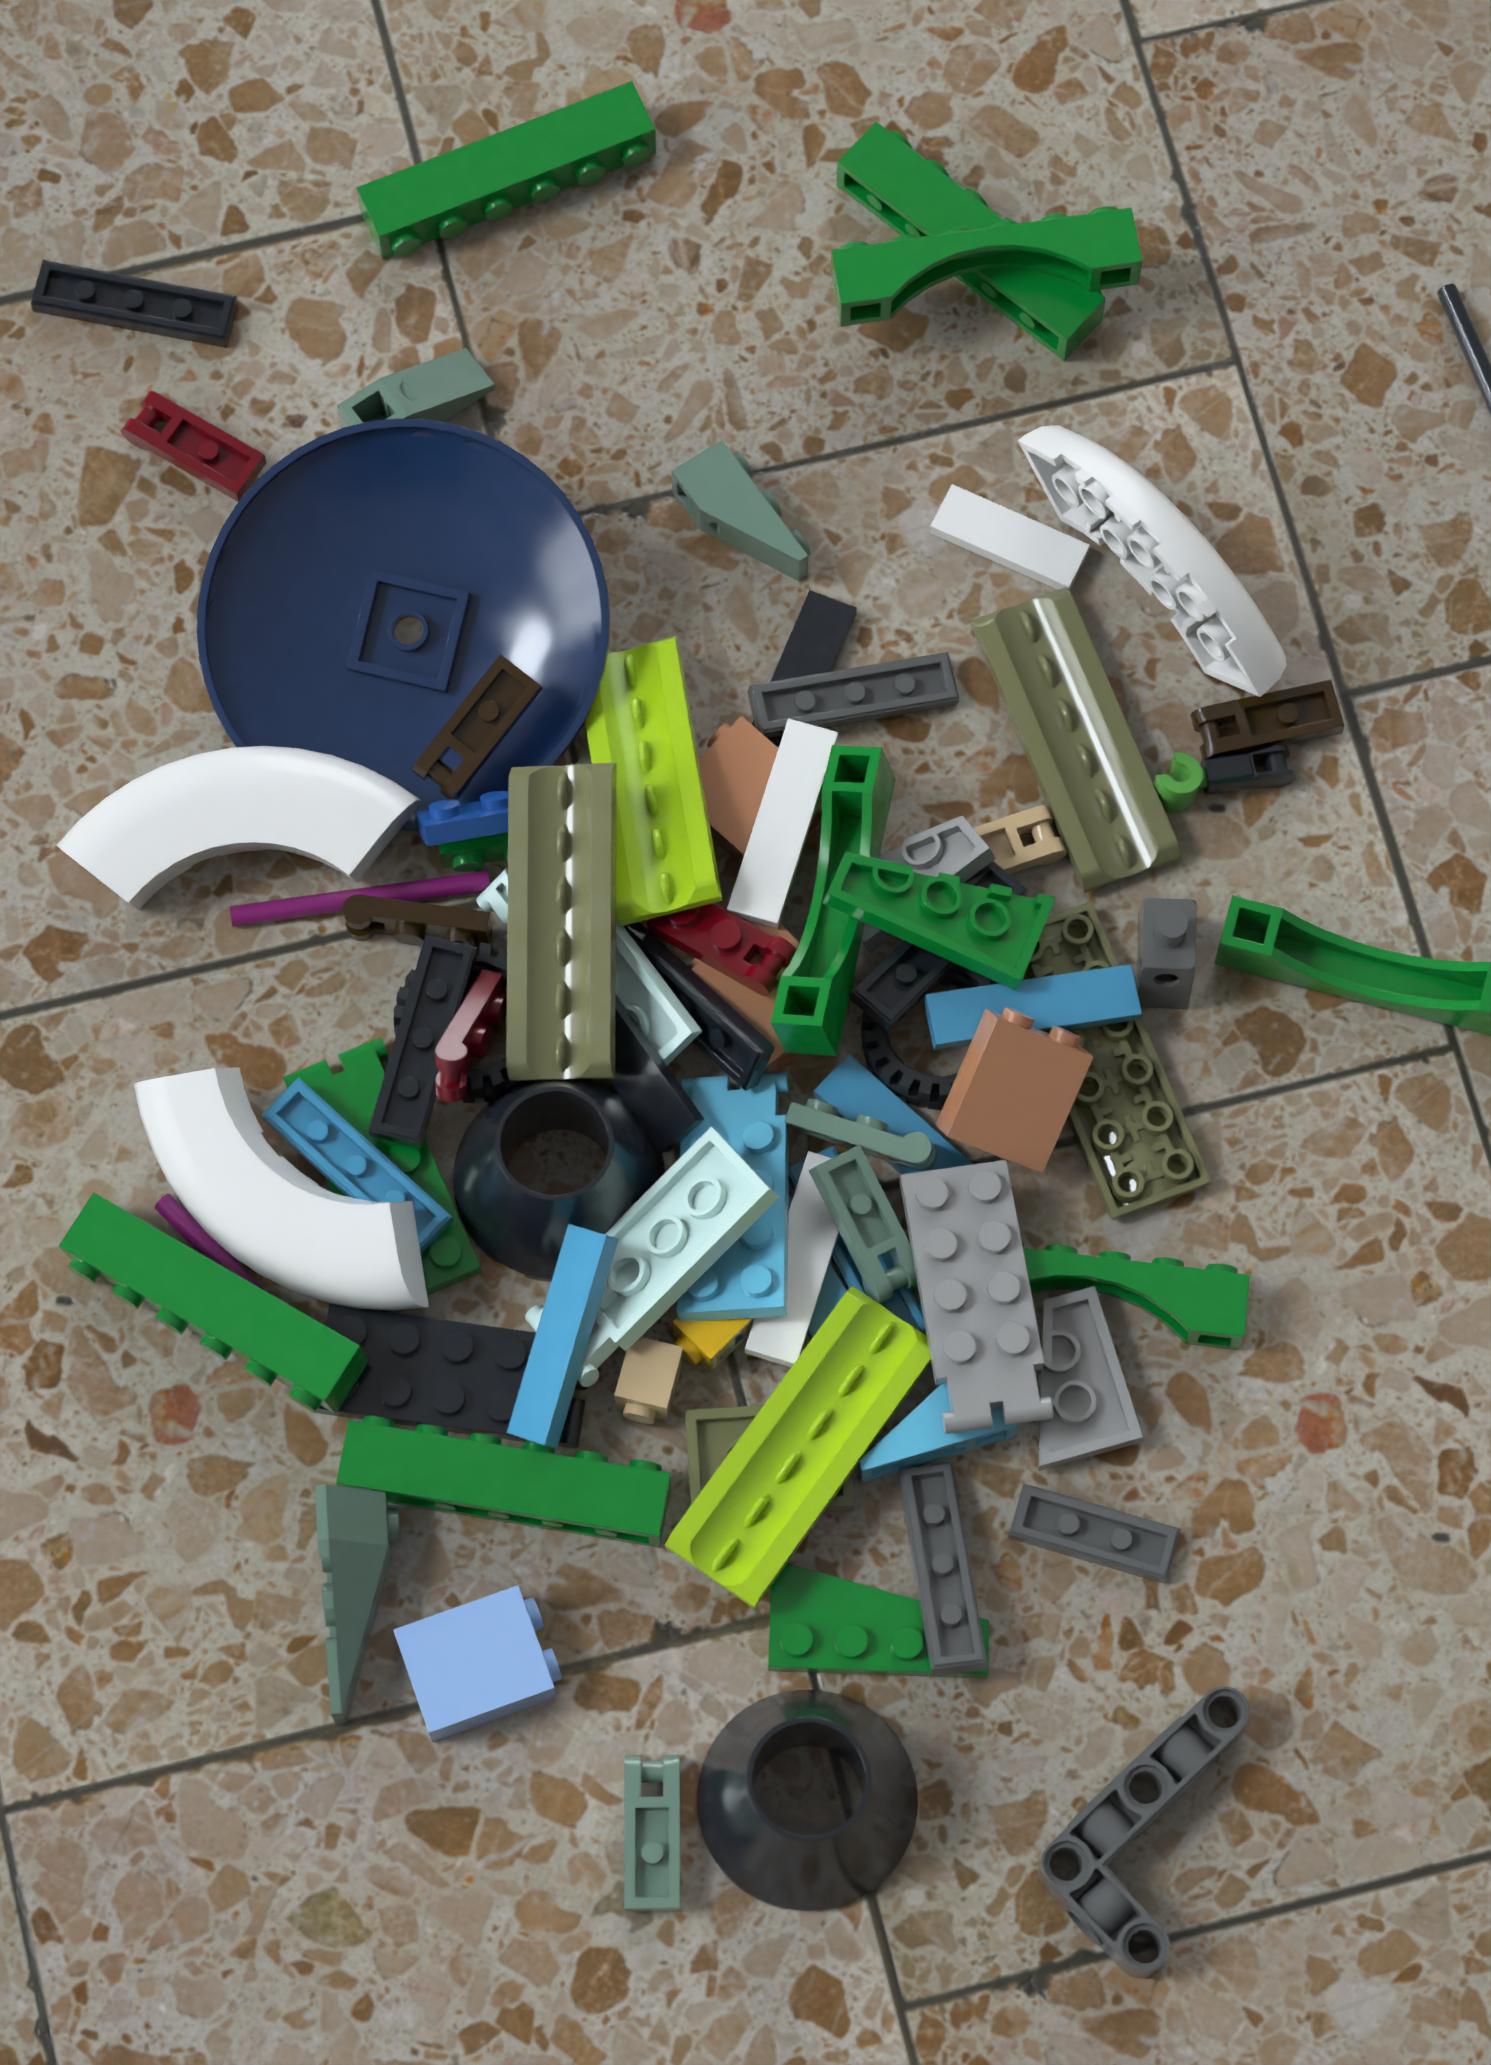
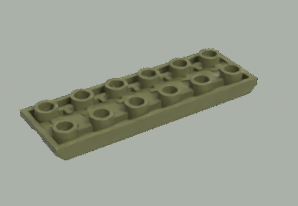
(1076, 740)
(561, 922)
(1125, 1107)

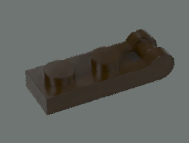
(1269, 720)
(478, 726)
(411, 921)

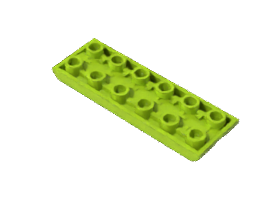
(660, 799)
(801, 1447)

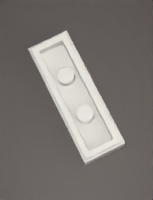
(1009, 538)

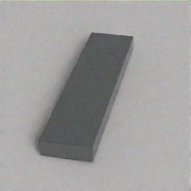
(855, 694)
(942, 1569)

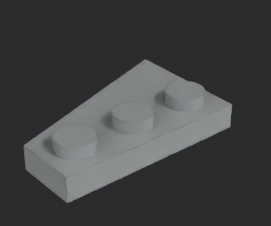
(946, 849)
(1083, 1382)

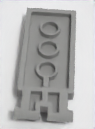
(975, 1294)

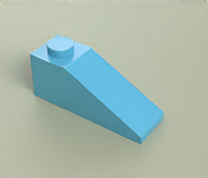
(922, 1440)

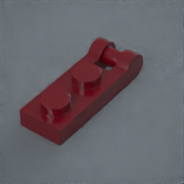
(195, 446)
(726, 944)
(469, 1035)

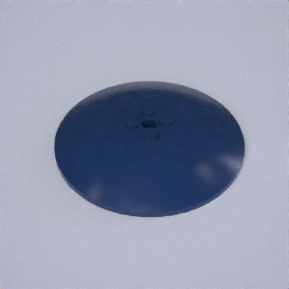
(388, 530)

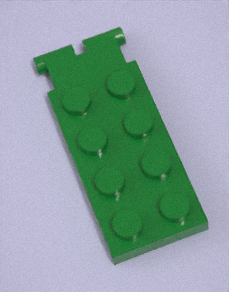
(354, 1097)

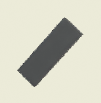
(1094, 1533)

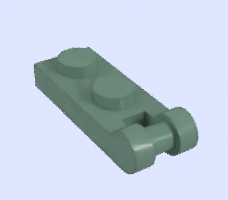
(820, 1121)
(865, 1222)
(652, 1836)

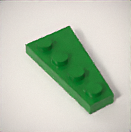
(956, 920)
(847, 1628)

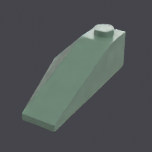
(356, 1555)

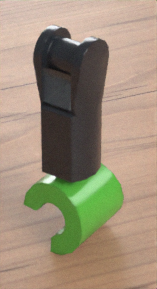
(1221, 775)

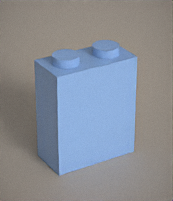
(478, 1662)

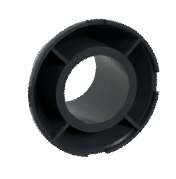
(529, 1227)
(795, 1868)

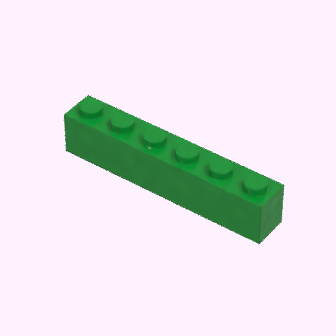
(507, 171)
(924, 201)
(213, 1303)
(507, 1482)

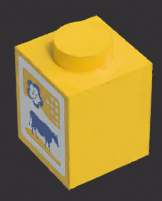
(710, 1340)

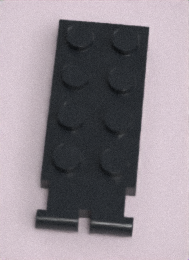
(440, 1373)

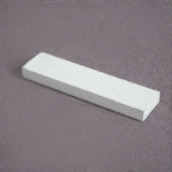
(782, 824)
(810, 1249)

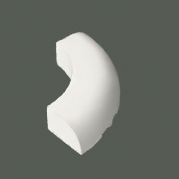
(1162, 552)
(233, 805)
(269, 1210)

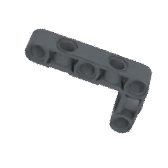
(1112, 1819)

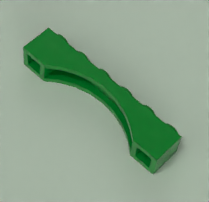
(1086, 249)
(1293, 951)
(820, 976)
(1194, 1303)

